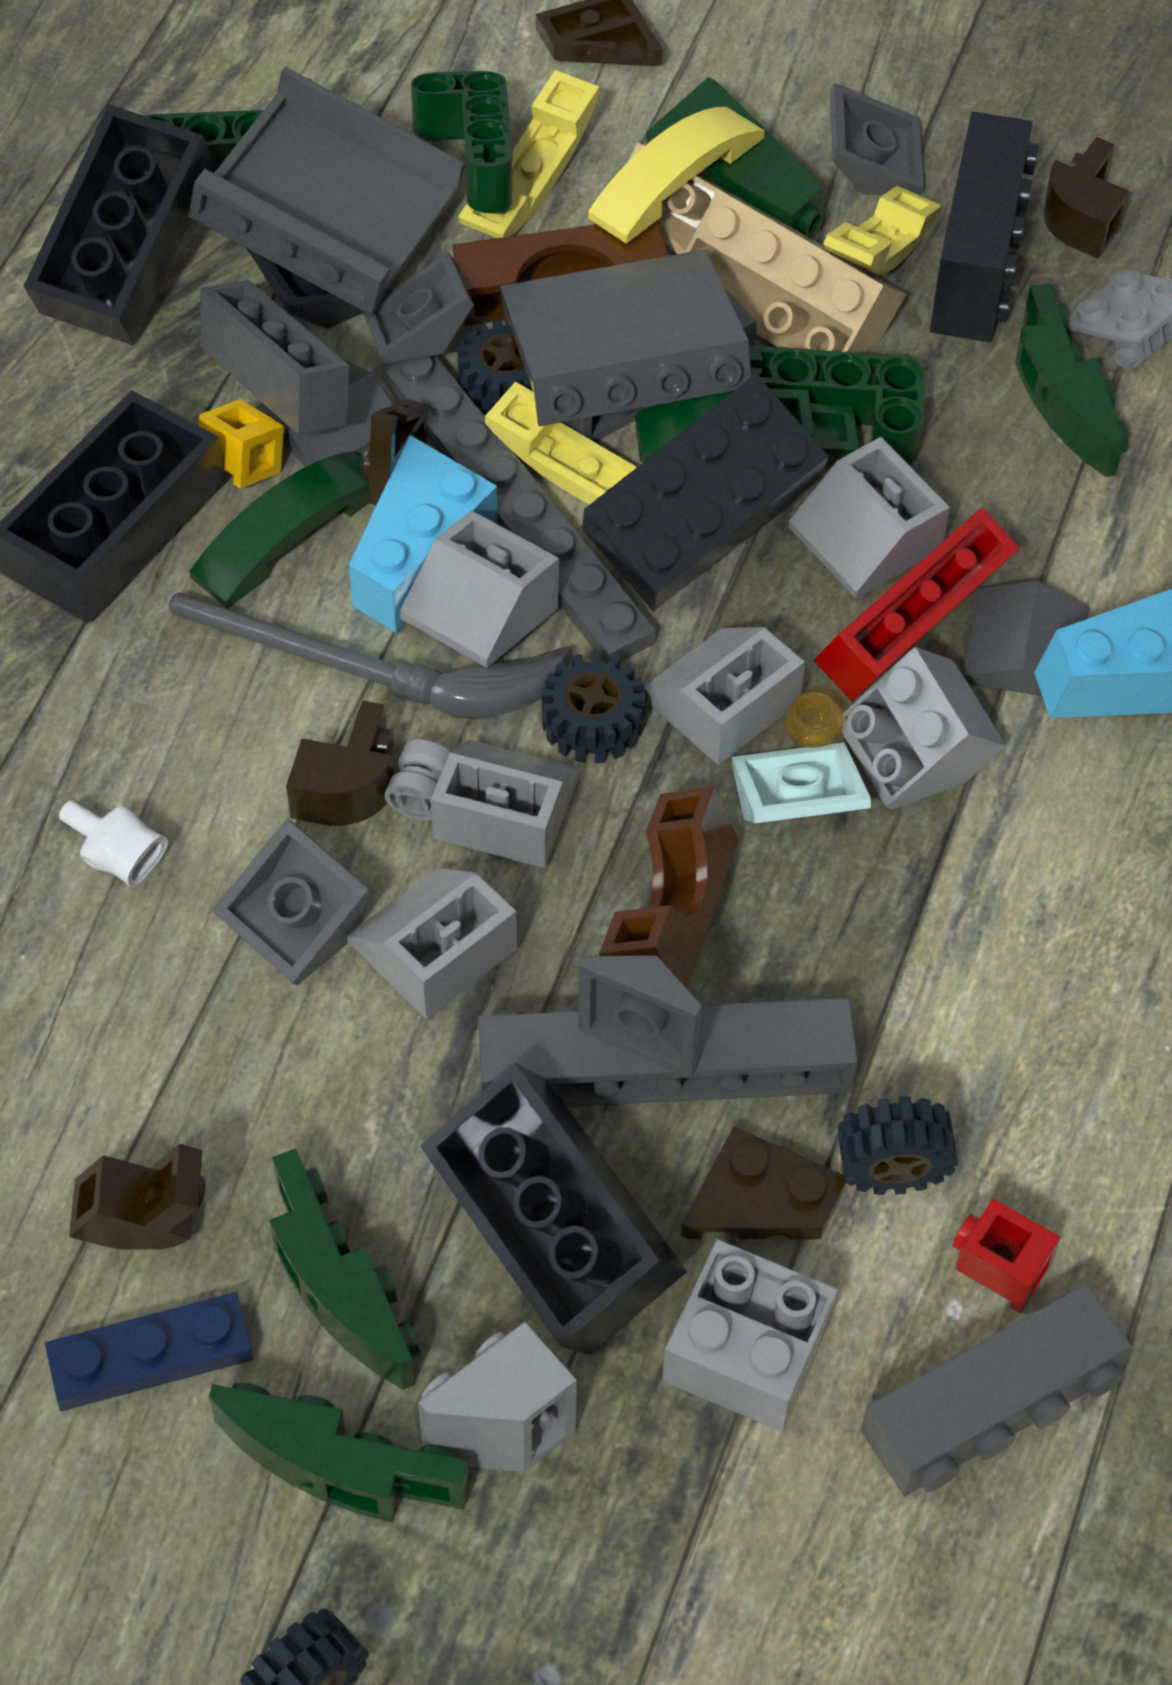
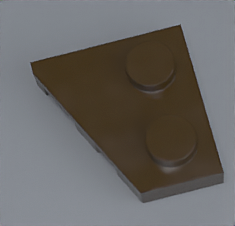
(599, 33)
(387, 439)
(764, 1193)

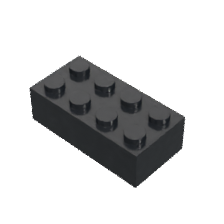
(119, 225)
(984, 227)
(704, 492)
(109, 505)
(553, 1210)

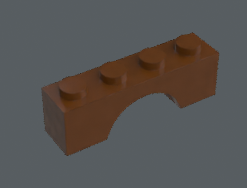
(540, 255)
(690, 860)

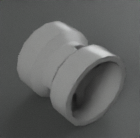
(414, 785)

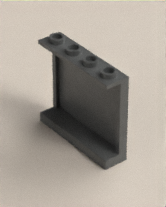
(329, 192)
(626, 336)

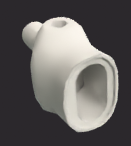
(116, 842)

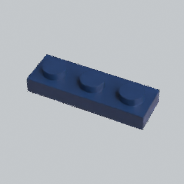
(148, 1351)

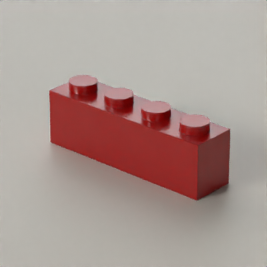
(916, 604)

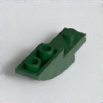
(1064, 388)
(828, 424)
(339, 1284)
(310, 1450)

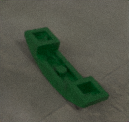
(276, 521)

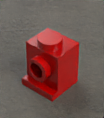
(1018, 1239)

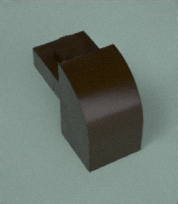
(1080, 202)
(340, 782)
(138, 1205)

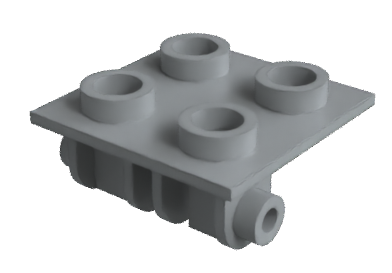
(1130, 311)

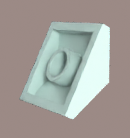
(798, 783)

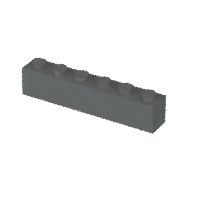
(742, 1053)

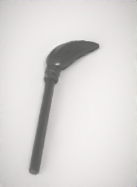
(461, 693)

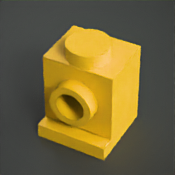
(247, 440)

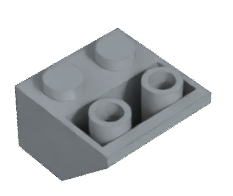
(871, 518)
(482, 589)
(728, 689)
(920, 730)
(502, 802)
(438, 937)
(748, 1335)
(503, 1405)

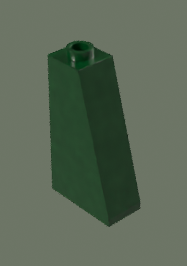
(764, 174)

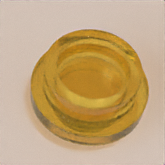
(814, 720)

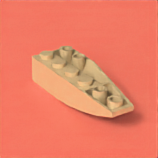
(778, 274)

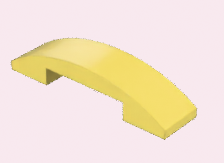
(541, 152)
(668, 162)
(887, 236)
(555, 449)

